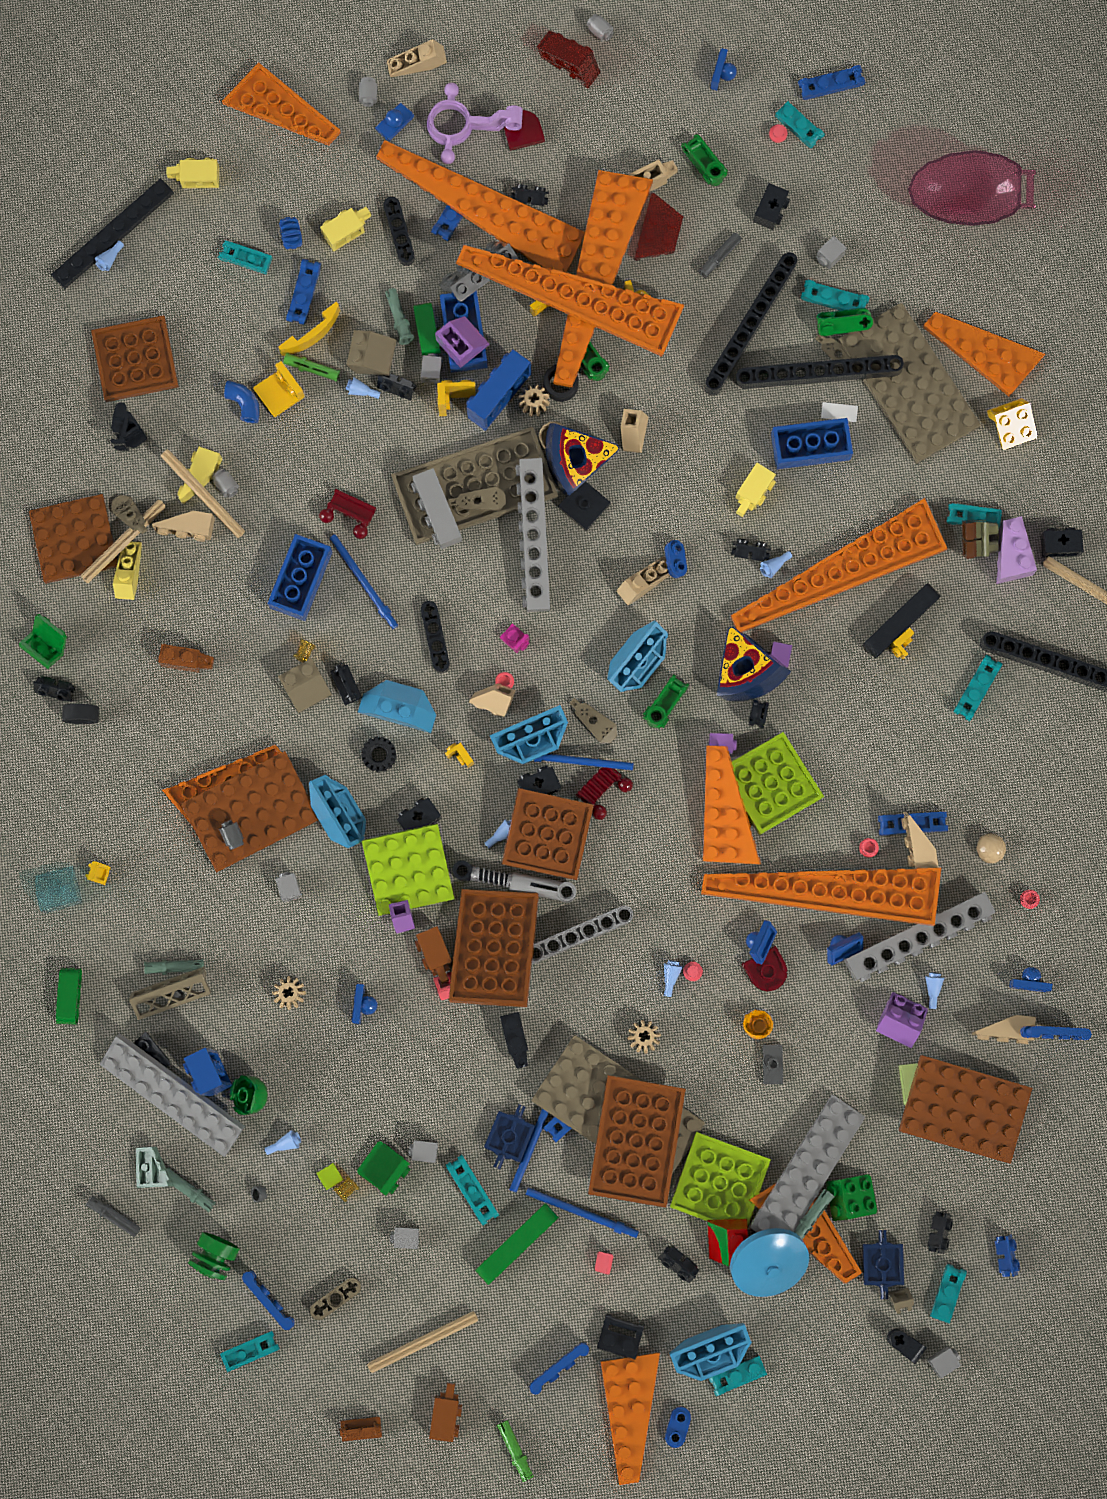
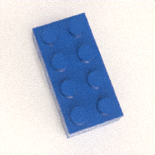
(455, 309)
(498, 389)
(811, 443)
(300, 577)
(207, 1072)

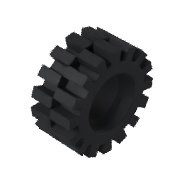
(382, 765)

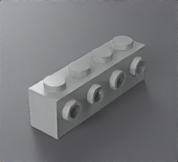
(437, 509)

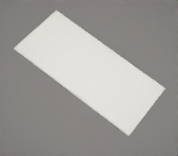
(839, 411)

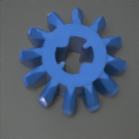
(290, 233)

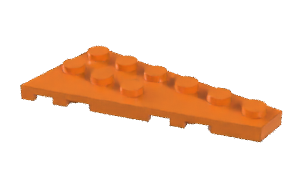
(992, 356)
(210, 779)
(725, 817)

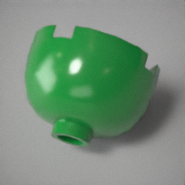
(248, 1094)

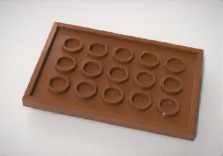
(262, 800)
(494, 948)
(965, 1109)
(636, 1141)

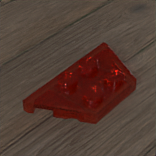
(659, 229)

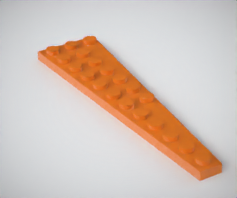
(610, 225)
(527, 230)
(618, 311)
(883, 550)
(879, 893)

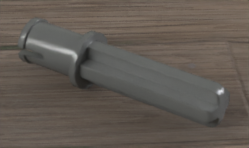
(715, 260)
(112, 1216)

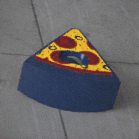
(575, 456)
(747, 669)

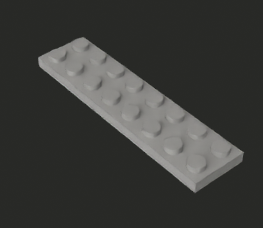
(172, 1095)
(809, 1167)

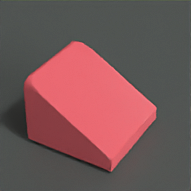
(443, 989)
(604, 1262)

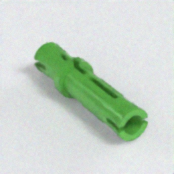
(329, 373)
(515, 1451)

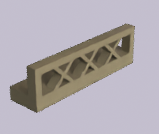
(169, 986)

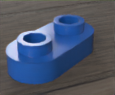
(675, 558)
(677, 1427)

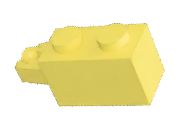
(196, 173)
(344, 227)
(754, 489)

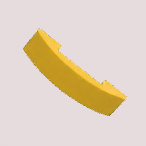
(317, 333)

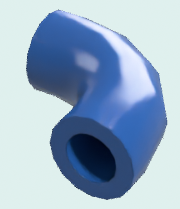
(245, 399)

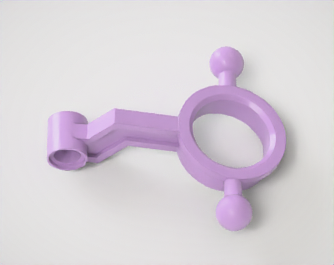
(509, 118)

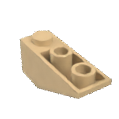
(418, 59)
(189, 524)
(643, 581)
(921, 849)
(1007, 1029)

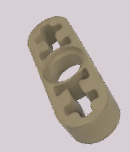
(320, 1303)

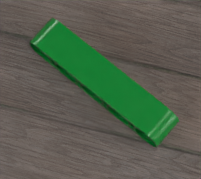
(516, 1244)

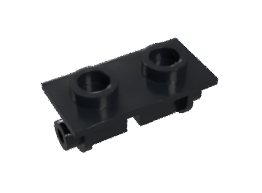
(537, 195)
(390, 384)
(758, 550)
(345, 684)
(46, 687)
(148, 1045)
(939, 1240)
(685, 1270)

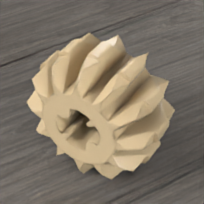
(527, 397)
(281, 992)
(641, 1030)

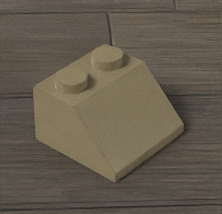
(371, 353)
(305, 685)

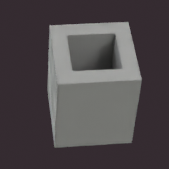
(831, 253)
(431, 369)
(288, 887)
(423, 1151)
(405, 1237)
(944, 1361)

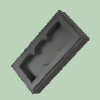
(772, 1064)

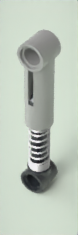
(516, 882)

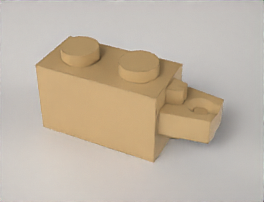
(658, 172)

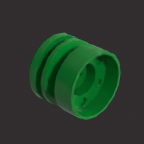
(213, 1256)

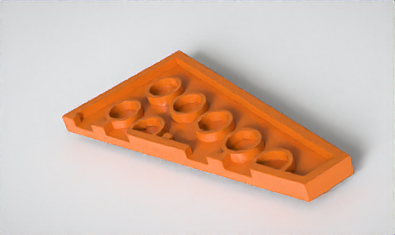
(273, 101)
(823, 1243)
(629, 1399)

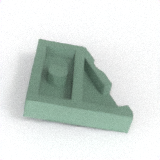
(151, 1169)

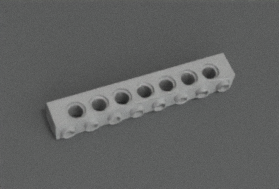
(535, 468)
(856, 962)

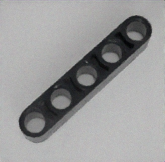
(901, 620)

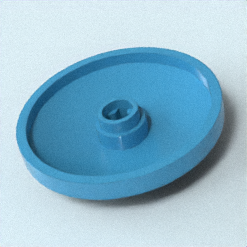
(769, 1262)

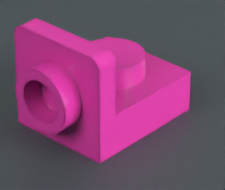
(515, 638)

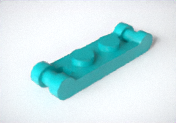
(832, 297)
(977, 687)
(472, 1190)

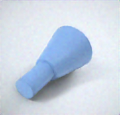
(106, 259)
(357, 387)
(771, 566)
(500, 834)
(671, 973)
(934, 984)
(288, 1141)

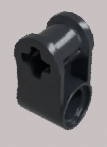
(907, 1346)

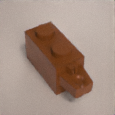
(184, 658)
(435, 953)
(445, 1414)

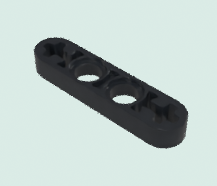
(399, 231)
(433, 637)

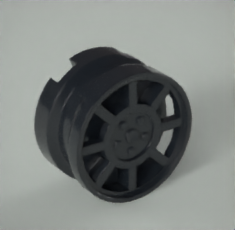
(756, 712)

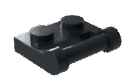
(620, 1343)

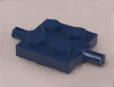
(509, 1136)
(883, 1264)

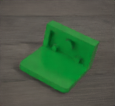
(45, 642)
(384, 1168)
(852, 1197)

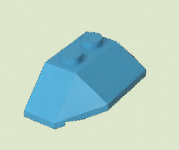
(638, 658)
(399, 705)
(532, 736)
(337, 811)
(711, 1351)

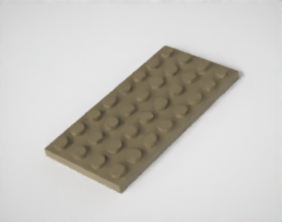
(923, 398)
(473, 470)
(577, 1090)

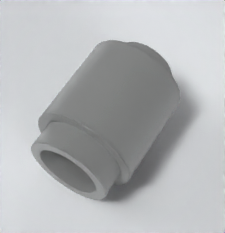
(600, 27)
(368, 91)
(225, 483)

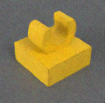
(98, 872)

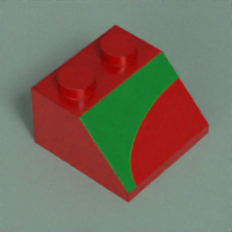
(725, 1237)

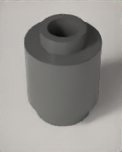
(231, 834)

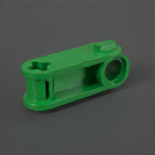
(704, 160)
(843, 321)
(593, 359)
(666, 702)

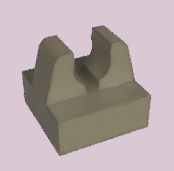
(901, 1299)

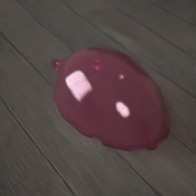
(971, 188)

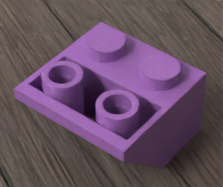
(461, 340)
(902, 1020)

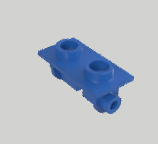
(1009, 1263)

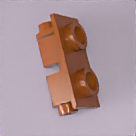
(360, 1429)

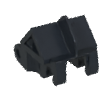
(126, 429)

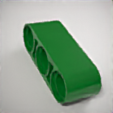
(426, 329)
(68, 996)

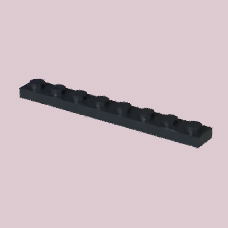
(112, 233)

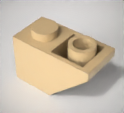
(633, 430)
(494, 698)

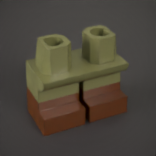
(976, 538)

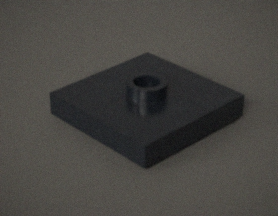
(584, 505)

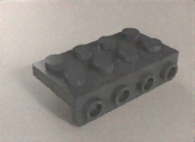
(466, 282)

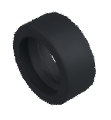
(560, 397)
(80, 714)

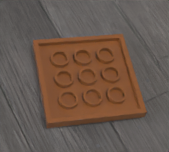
(134, 358)
(71, 537)
(547, 834)

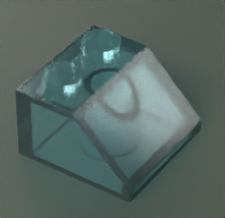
(57, 890)

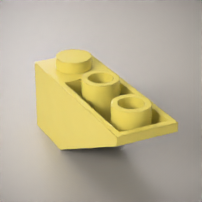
(204, 466)
(127, 571)

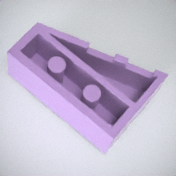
(1015, 553)

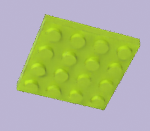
(774, 783)
(408, 868)
(719, 1180)

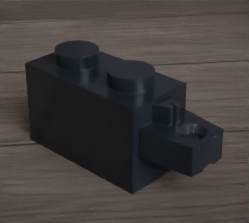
(515, 1039)

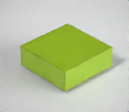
(330, 1176)

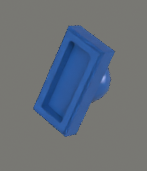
(723, 70)
(394, 122)
(761, 941)
(844, 947)
(1031, 981)
(362, 1004)

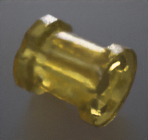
(304, 651)
(346, 1188)

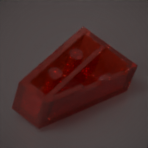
(569, 56)

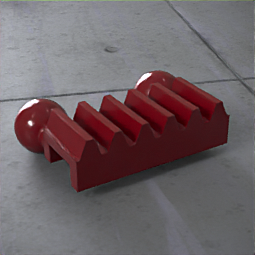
(351, 508)
(599, 785)

